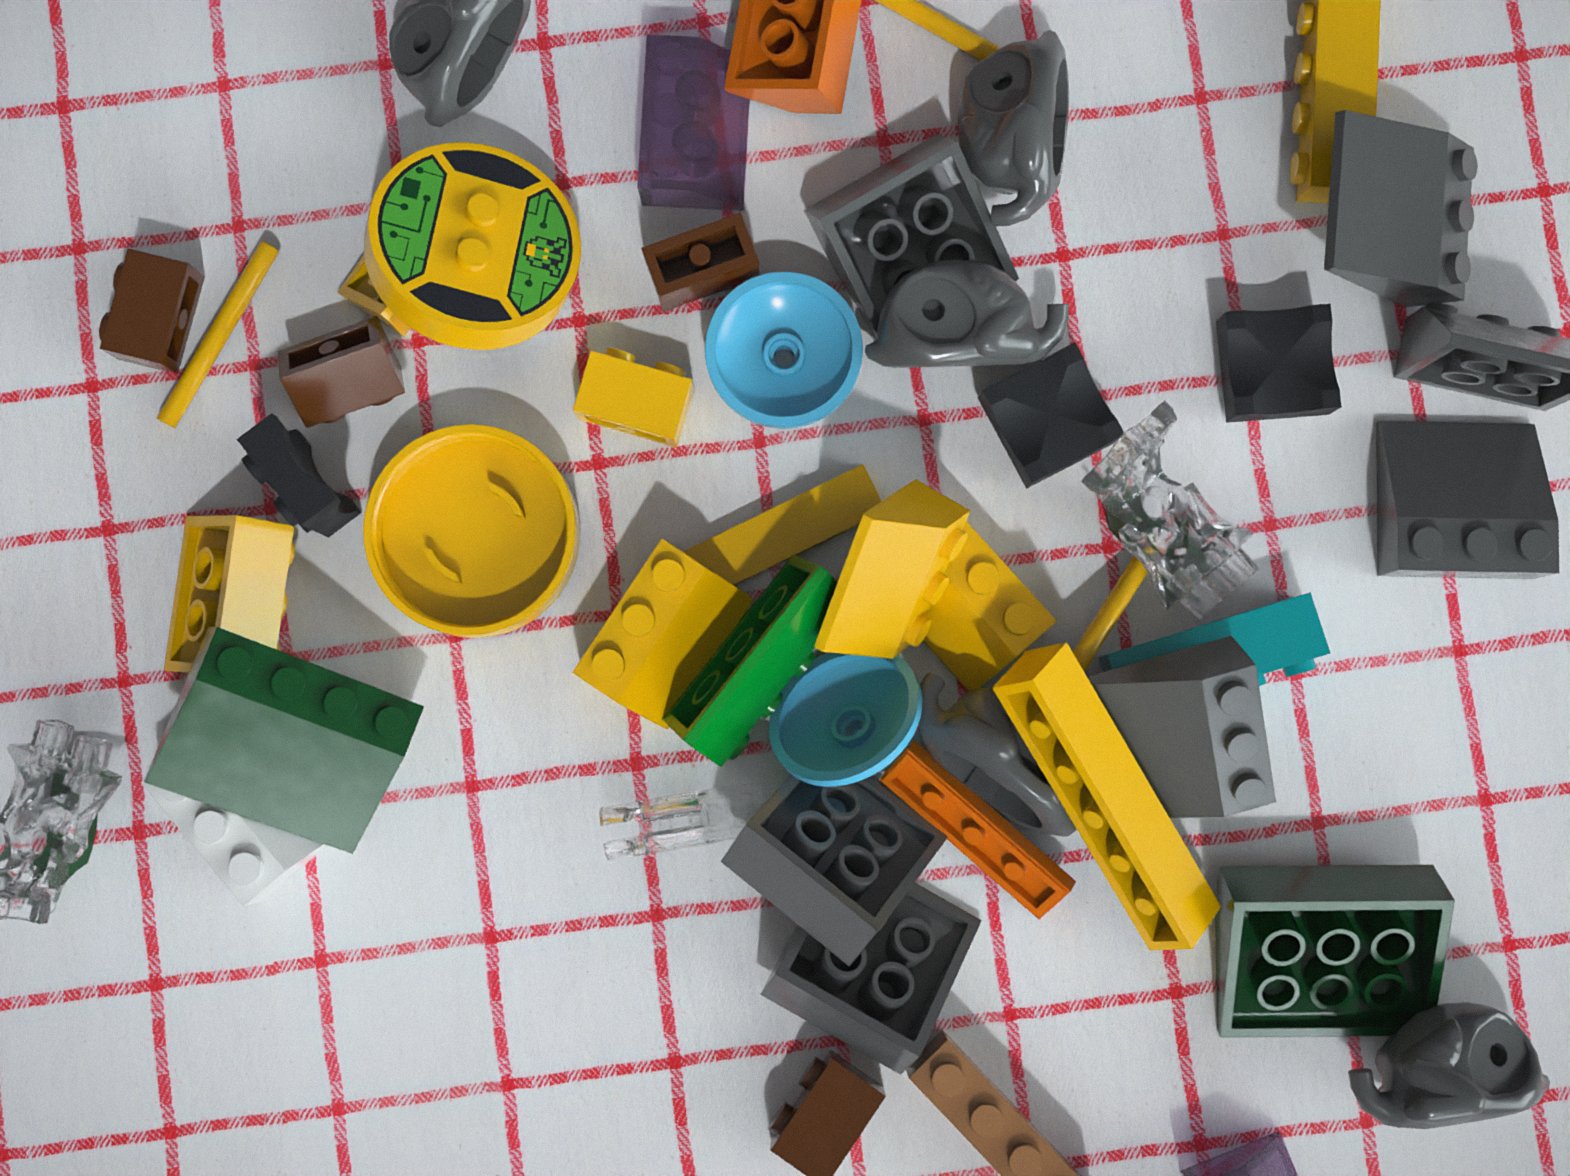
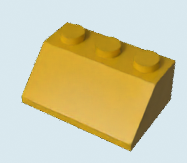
(894, 574)
(231, 580)
(983, 615)
(662, 633)

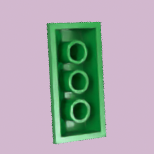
(754, 663)

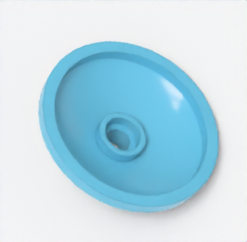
(776, 315)
(845, 718)

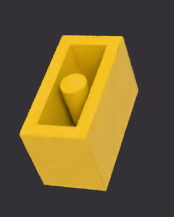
(634, 396)

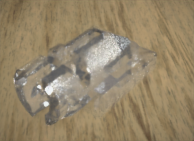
(682, 819)

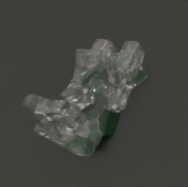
(1168, 546)
(54, 795)

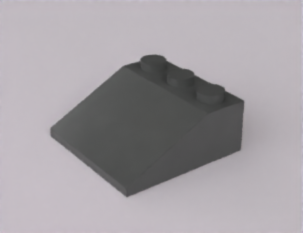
(1400, 209)
(905, 217)
(1485, 357)
(1464, 501)
(1194, 728)
(834, 858)
(892, 988)

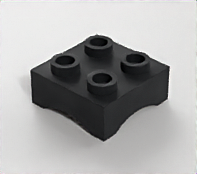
(1277, 363)
(1050, 415)
(287, 465)

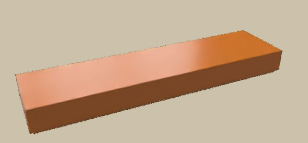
(978, 831)

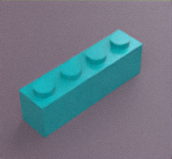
(1272, 636)

